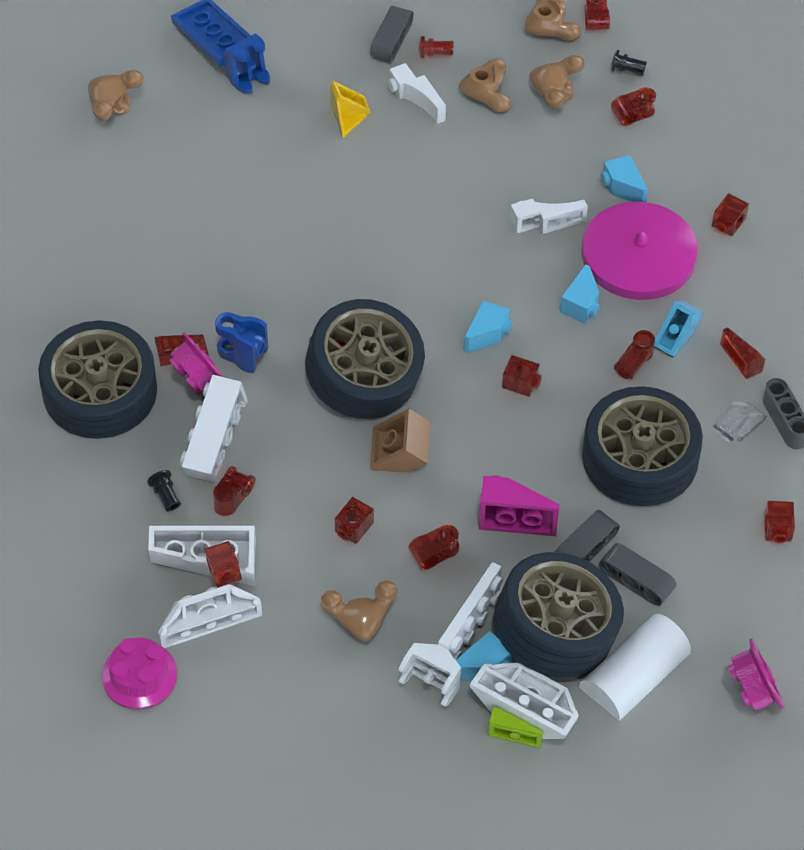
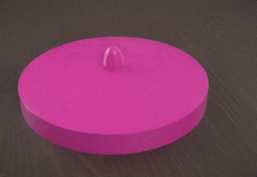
(640, 250)

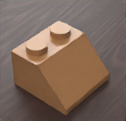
(400, 443)

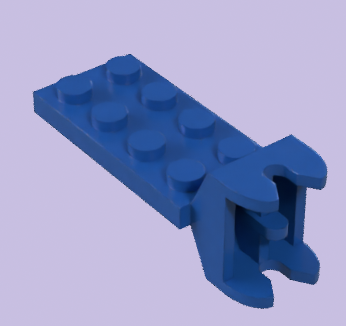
(224, 43)

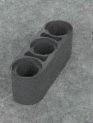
(391, 33)
(778, 401)
(590, 536)
(637, 574)

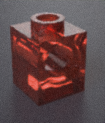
(730, 214)
(521, 367)
(354, 511)
(779, 521)
(223, 564)

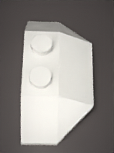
(207, 613)
(527, 696)

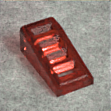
(171, 342)
(743, 355)

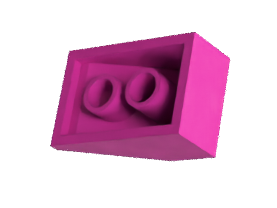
(516, 508)

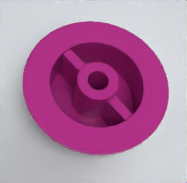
(195, 363)
(139, 673)
(756, 678)

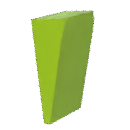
(511, 728)

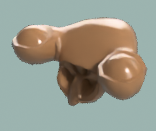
(547, 20)
(553, 80)
(483, 85)
(110, 94)
(361, 615)

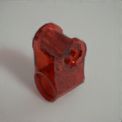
(597, 15)
(633, 107)
(234, 488)
(435, 548)

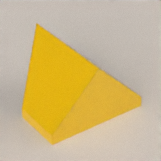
(348, 107)

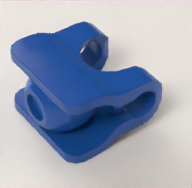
(247, 337)

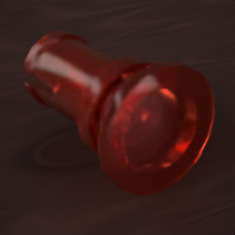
(434, 47)

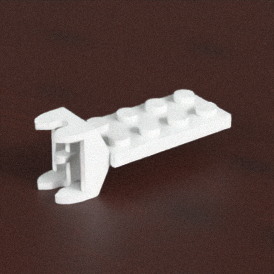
(437, 662)

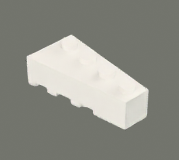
(213, 428)
(184, 547)

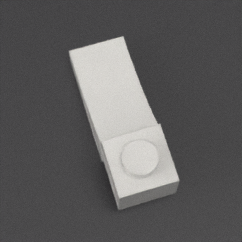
(416, 90)
(548, 217)

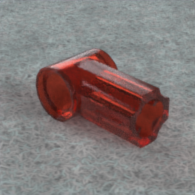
(636, 355)

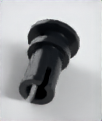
(627, 63)
(163, 486)

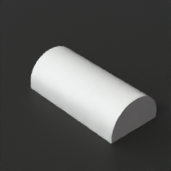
(637, 666)

